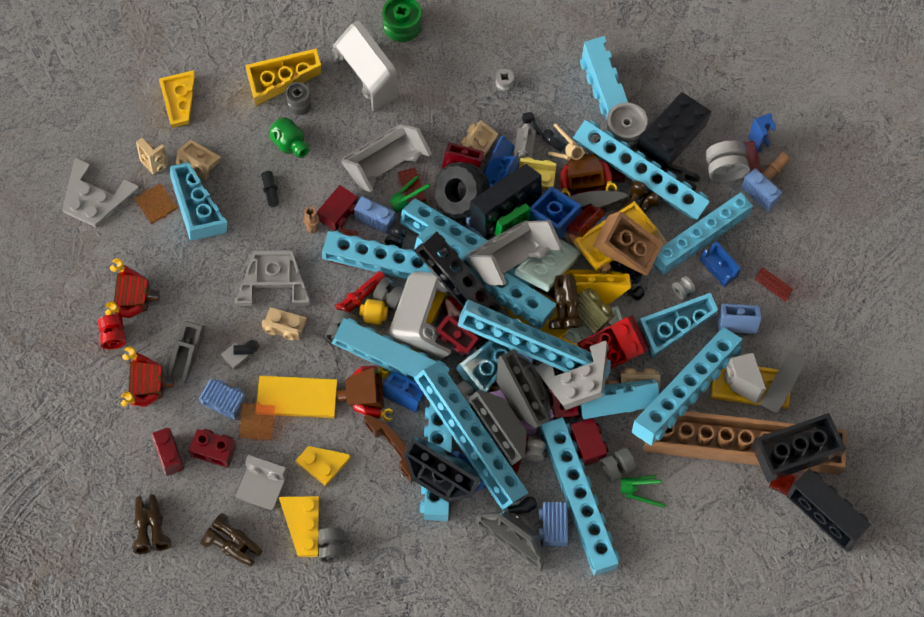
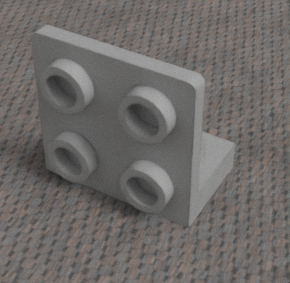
(261, 483)

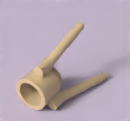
(572, 149)

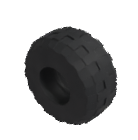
(447, 183)

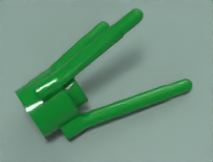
(399, 202)
(629, 485)

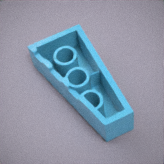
(601, 75)
(197, 208)
(673, 324)
(482, 366)
(622, 398)

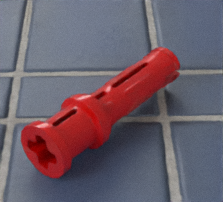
(354, 299)

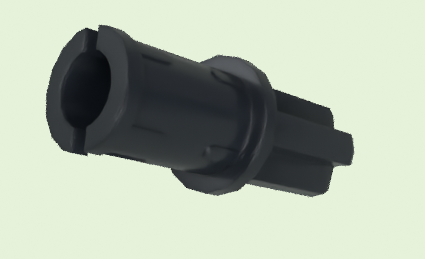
(270, 188)

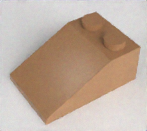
(628, 243)

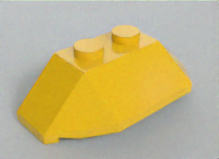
(608, 285)

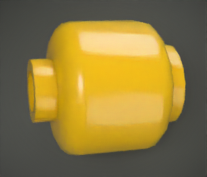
(374, 312)

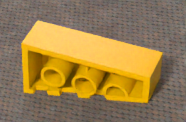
(274, 75)

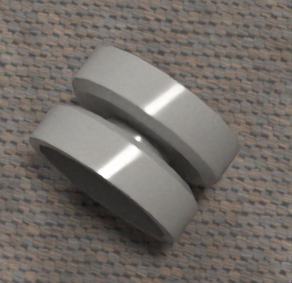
(627, 123)
(727, 161)

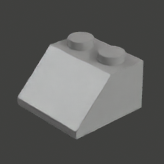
(744, 377)

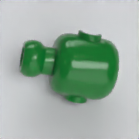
(288, 137)

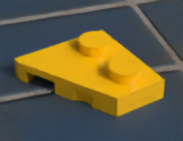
(322, 463)

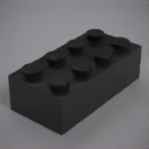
(673, 130)
(513, 191)
(798, 447)
(828, 509)

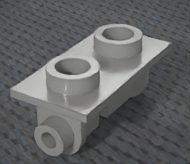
(524, 141)

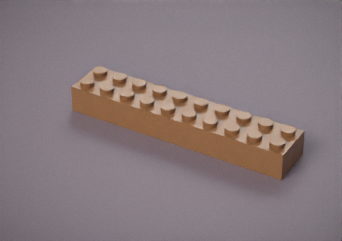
(726, 440)

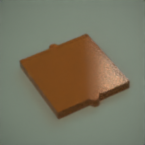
(155, 203)
(257, 421)

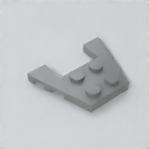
(89, 202)
(272, 270)
(580, 383)

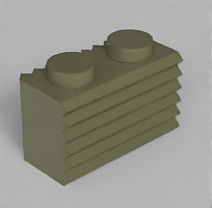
(593, 311)

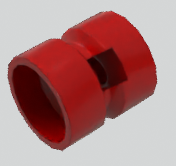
(111, 332)

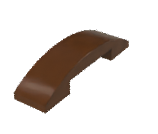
(377, 428)

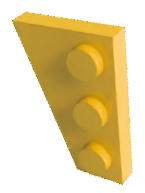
(178, 97)
(303, 523)

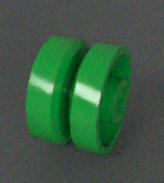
(402, 19)

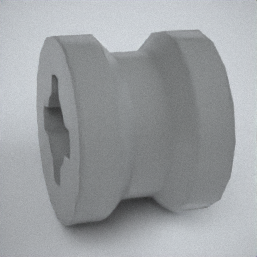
(504, 85)
(683, 287)
(535, 450)

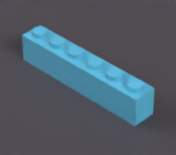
(381, 349)

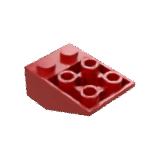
(623, 339)

